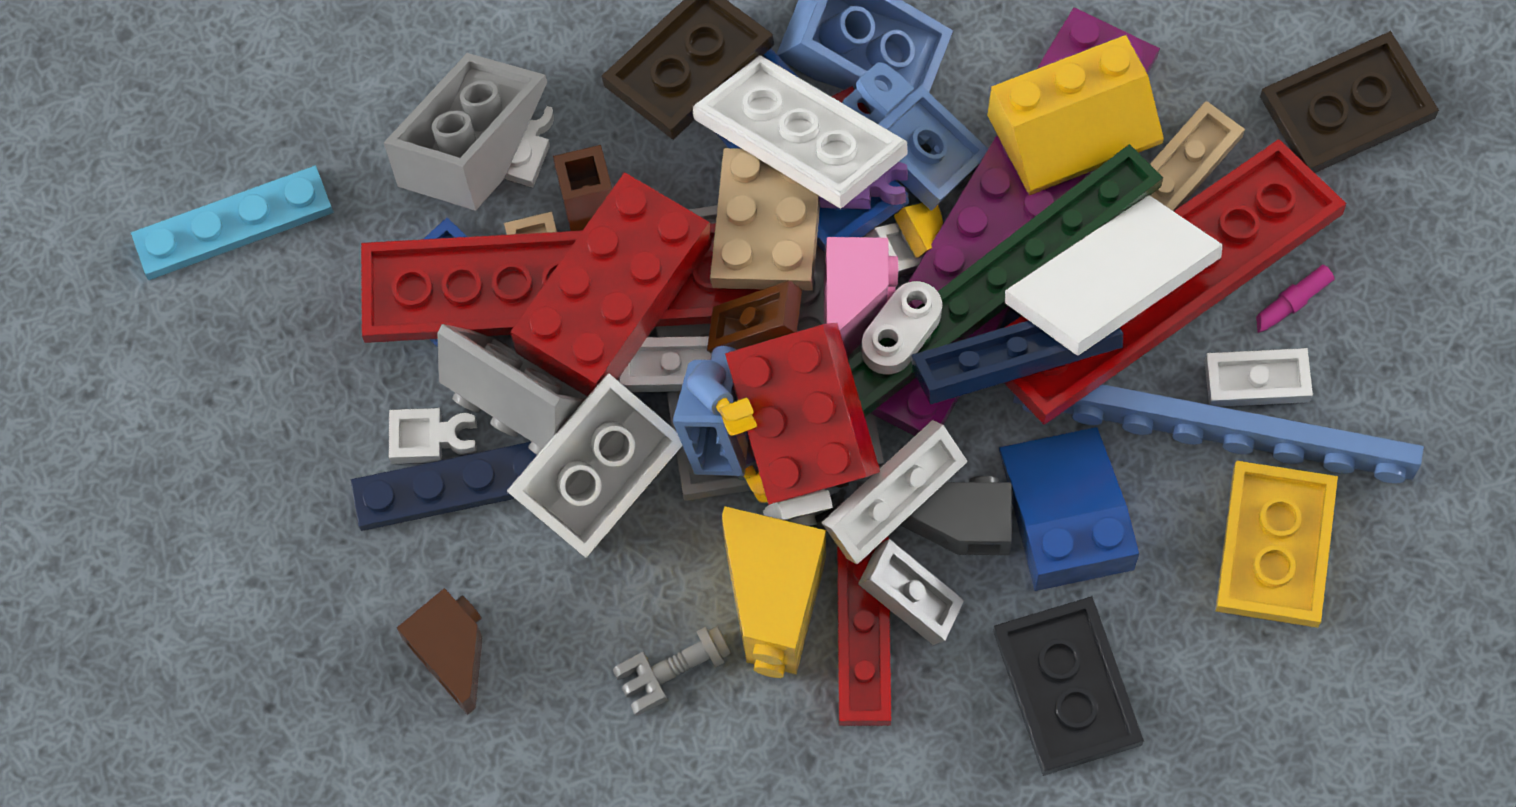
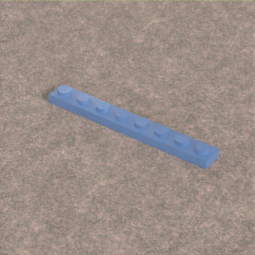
(1245, 431)

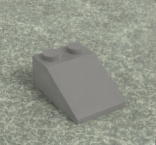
(465, 131)

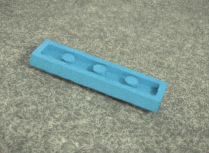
(231, 222)

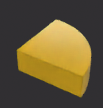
(919, 226)

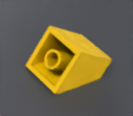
(774, 585)

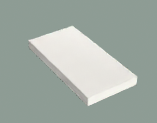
(800, 131)
(1113, 274)

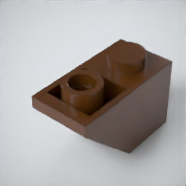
(582, 184)

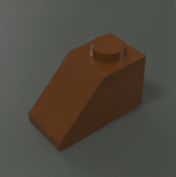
(448, 644)

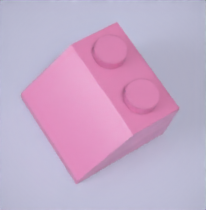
(857, 284)

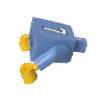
(716, 423)

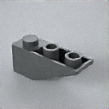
(966, 517)

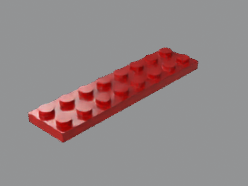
(1255, 215)
(488, 284)

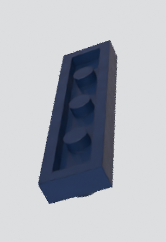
(996, 359)
(439, 486)

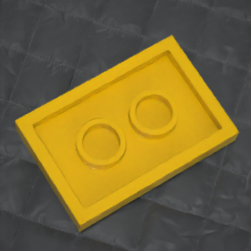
(1276, 544)

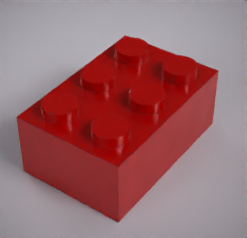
(804, 412)

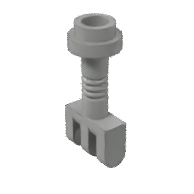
(652, 677)

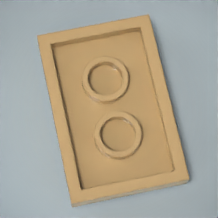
(762, 226)

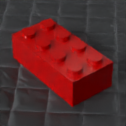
(612, 286)

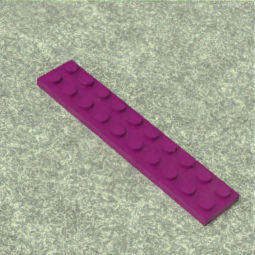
(991, 211)

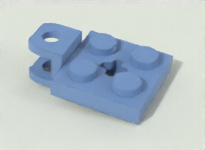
(920, 121)

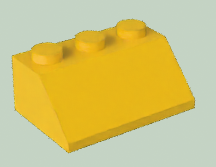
(1075, 114)

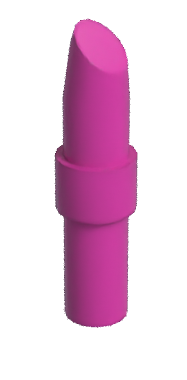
(1294, 298)

